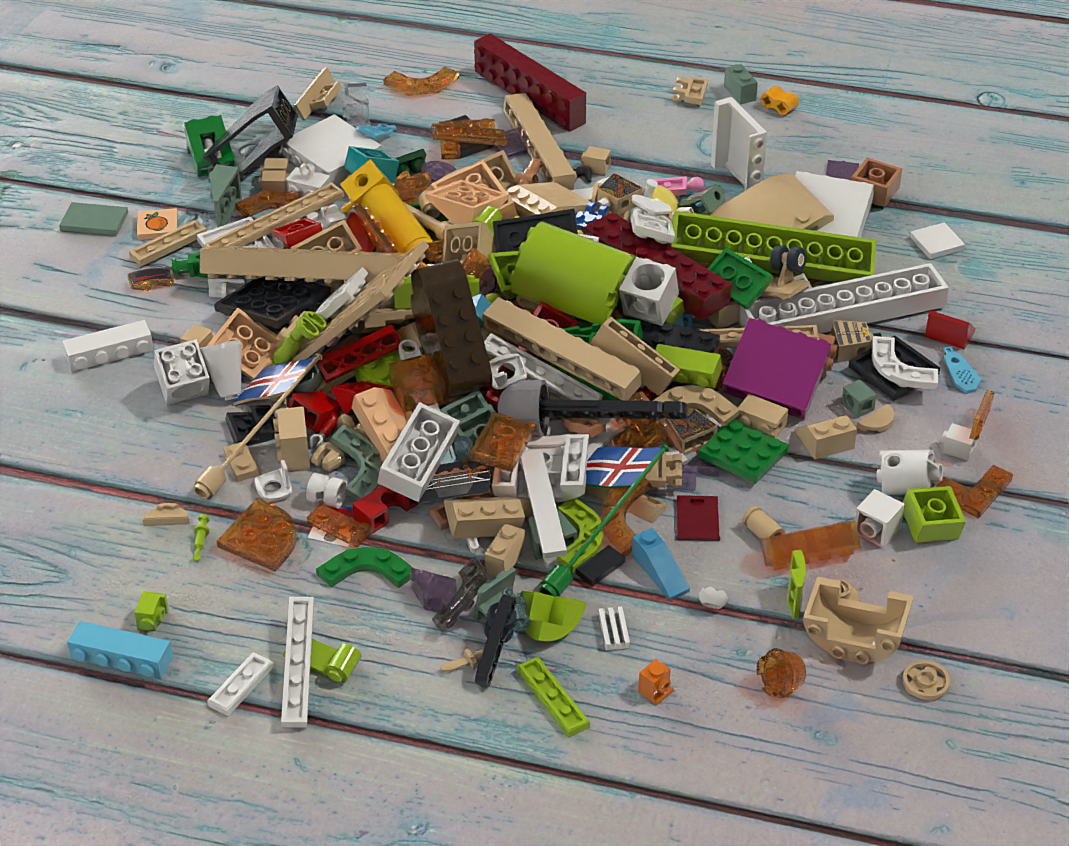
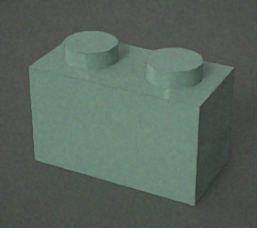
(740, 84)

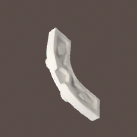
(898, 372)

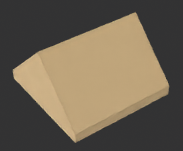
(501, 168)

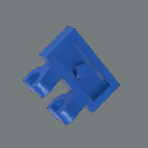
(589, 215)

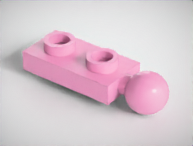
(679, 185)

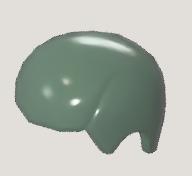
(310, 381)

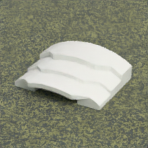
(565, 465)

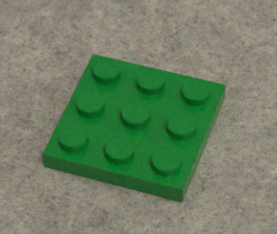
(743, 451)

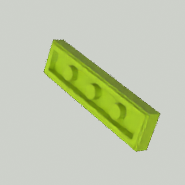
(553, 697)

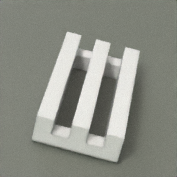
(611, 614)

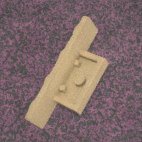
(318, 94)

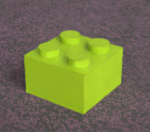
(933, 514)

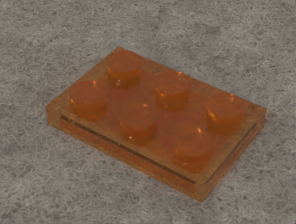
(502, 442)

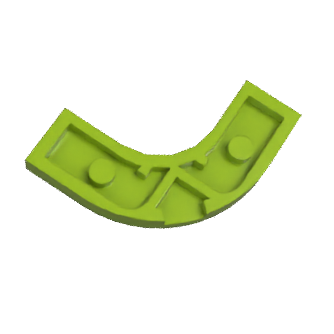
(586, 522)

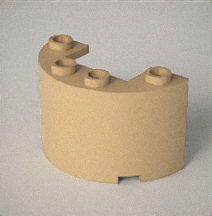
(855, 628)

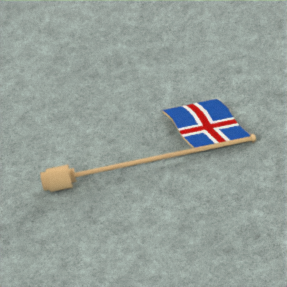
(269, 383)

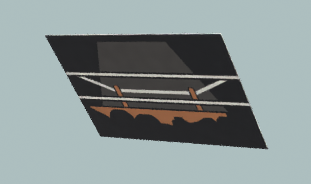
(453, 482)

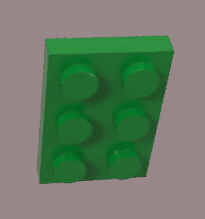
(746, 278)

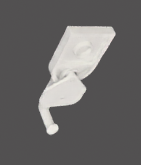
(648, 219)

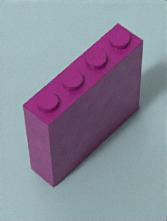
(777, 366)

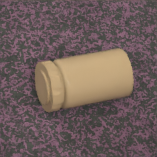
(761, 523)

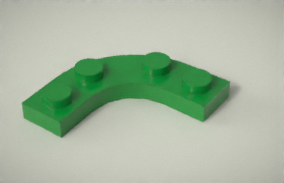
(365, 559)

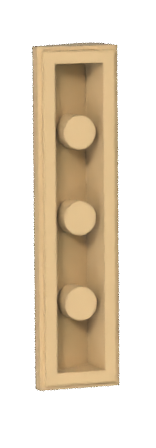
(644, 507)

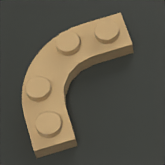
(704, 399)

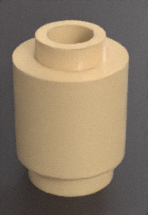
(427, 207)

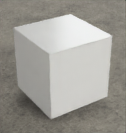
(879, 518)

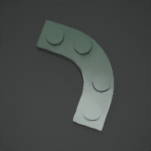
(366, 457)

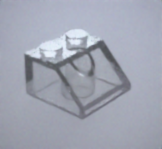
(356, 104)

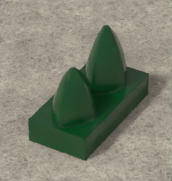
(411, 161)

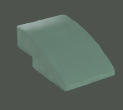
(472, 413)

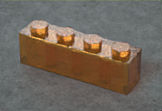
(813, 542)

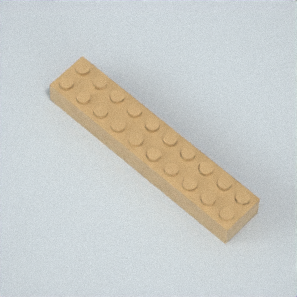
(292, 263)

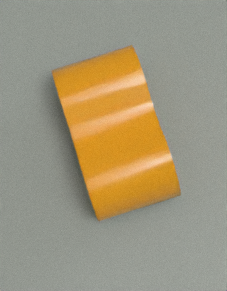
(779, 100)

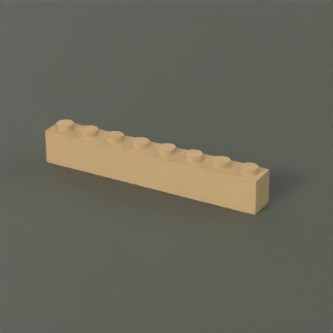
(554, 166)
(562, 349)

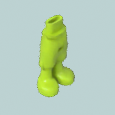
(307, 326)

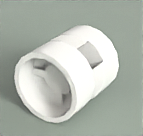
(326, 490)

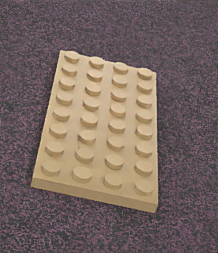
(366, 299)

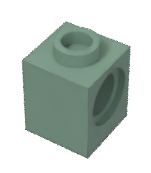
(858, 398)

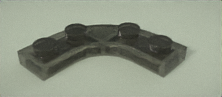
(473, 577)

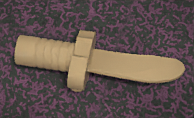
(470, 658)

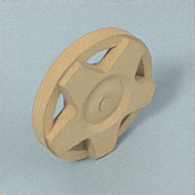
(926, 682)

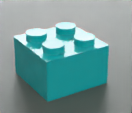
(359, 156)

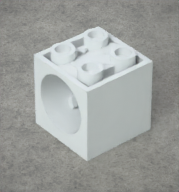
(645, 303)
(181, 372)

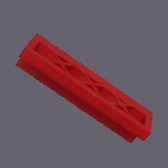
(358, 350)

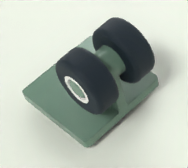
(488, 600)

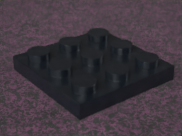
(906, 354)

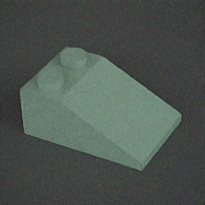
(224, 192)

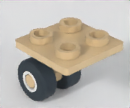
(787, 262)

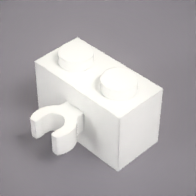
(306, 181)

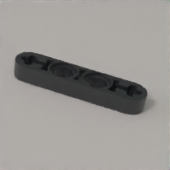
(495, 641)

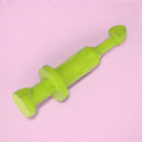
(201, 531)

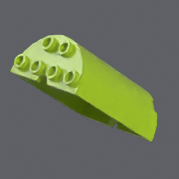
(570, 272)

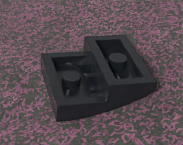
(243, 423)

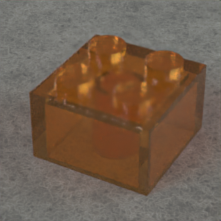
(417, 381)

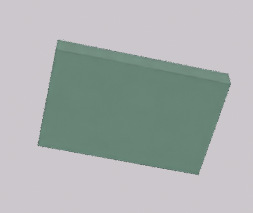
(93, 219)

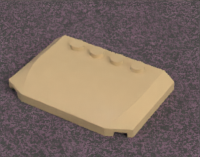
(779, 202)

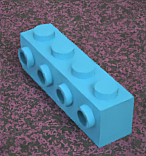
(120, 649)

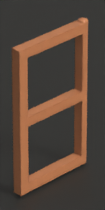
(669, 433)

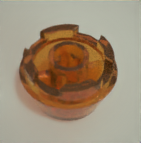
(781, 672)

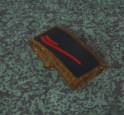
(146, 278)

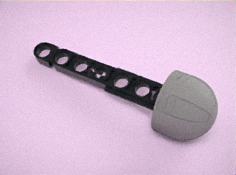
(531, 403)

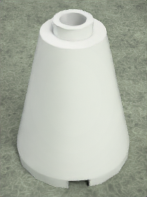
(224, 367)

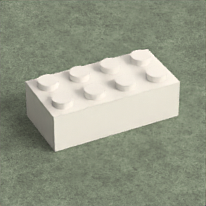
(418, 452)

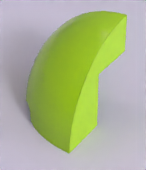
(551, 615)

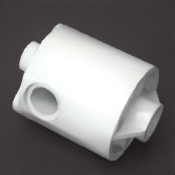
(908, 470)

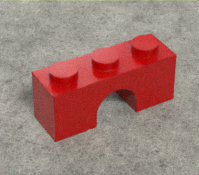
(374, 507)

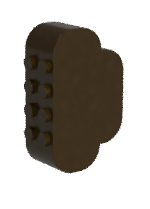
(450, 327)

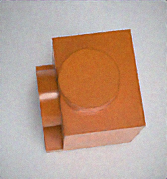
(655, 682)

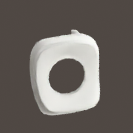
(500, 379)
(280, 476)

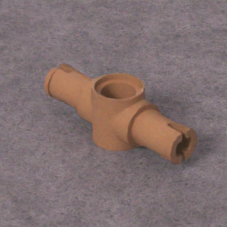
(529, 175)

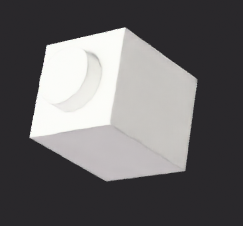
(957, 442)

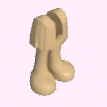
(330, 456)

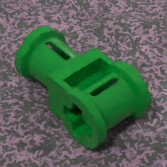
(189, 265)

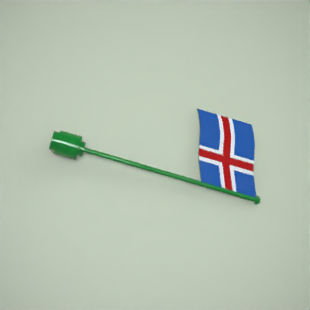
(606, 469)

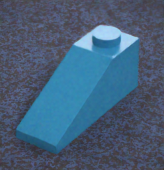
(657, 561)

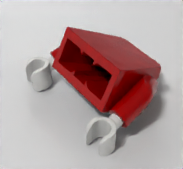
(320, 413)

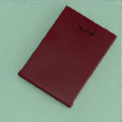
(697, 518)

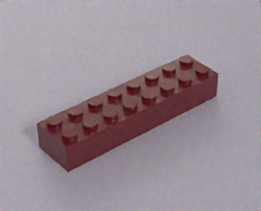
(520, 74)
(698, 287)

